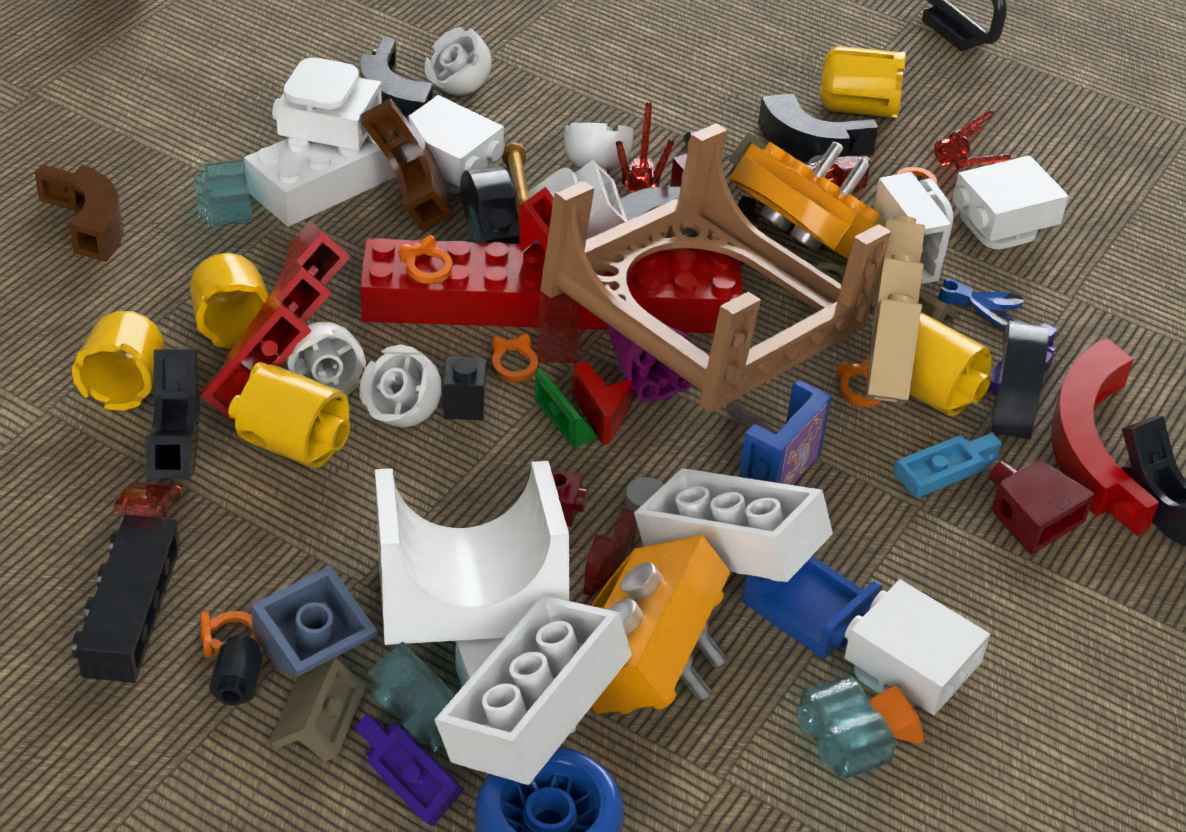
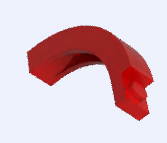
(1077, 445)

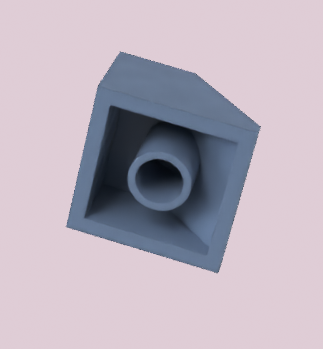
(310, 623)

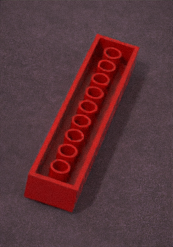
(502, 286)

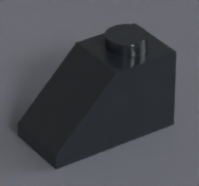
(465, 388)

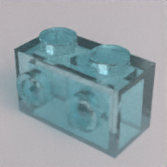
(413, 692)

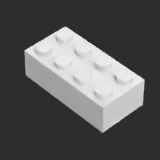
(308, 177)
(748, 522)
(534, 689)

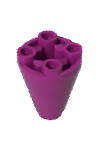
(649, 376)

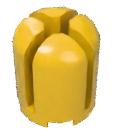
(862, 81)

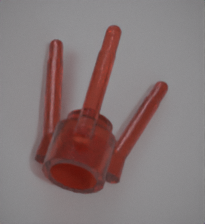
(956, 146)
(641, 172)

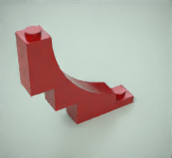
(282, 320)

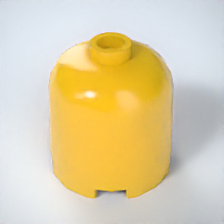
(226, 297)
(118, 360)

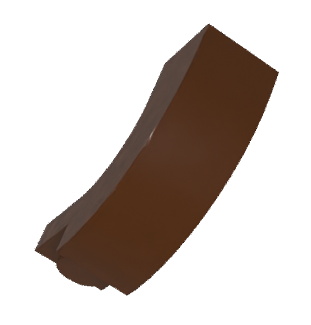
(416, 170)
(98, 225)

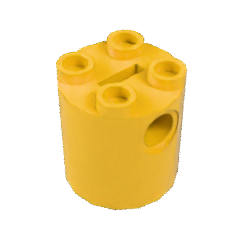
(949, 368)
(291, 415)

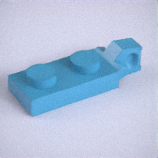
(946, 463)

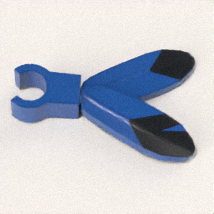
(988, 304)

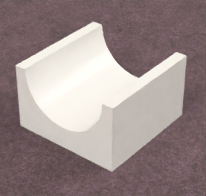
(469, 579)

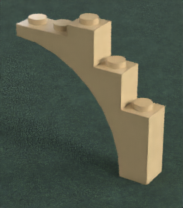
(896, 313)

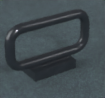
(961, 29)

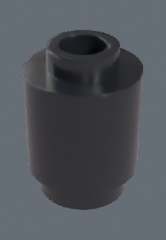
(236, 670)

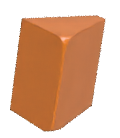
(899, 715)

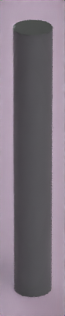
(745, 416)

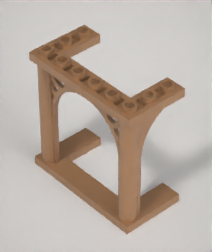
(708, 208)

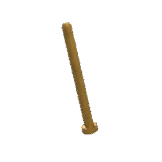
(514, 157)

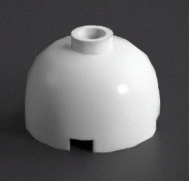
(459, 62)
(597, 143)
(329, 357)
(401, 387)

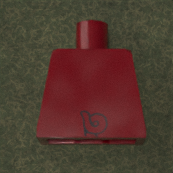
(1038, 503)

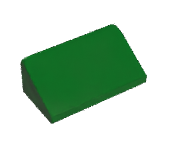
(561, 411)

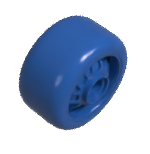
(565, 796)

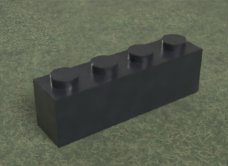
(127, 599)

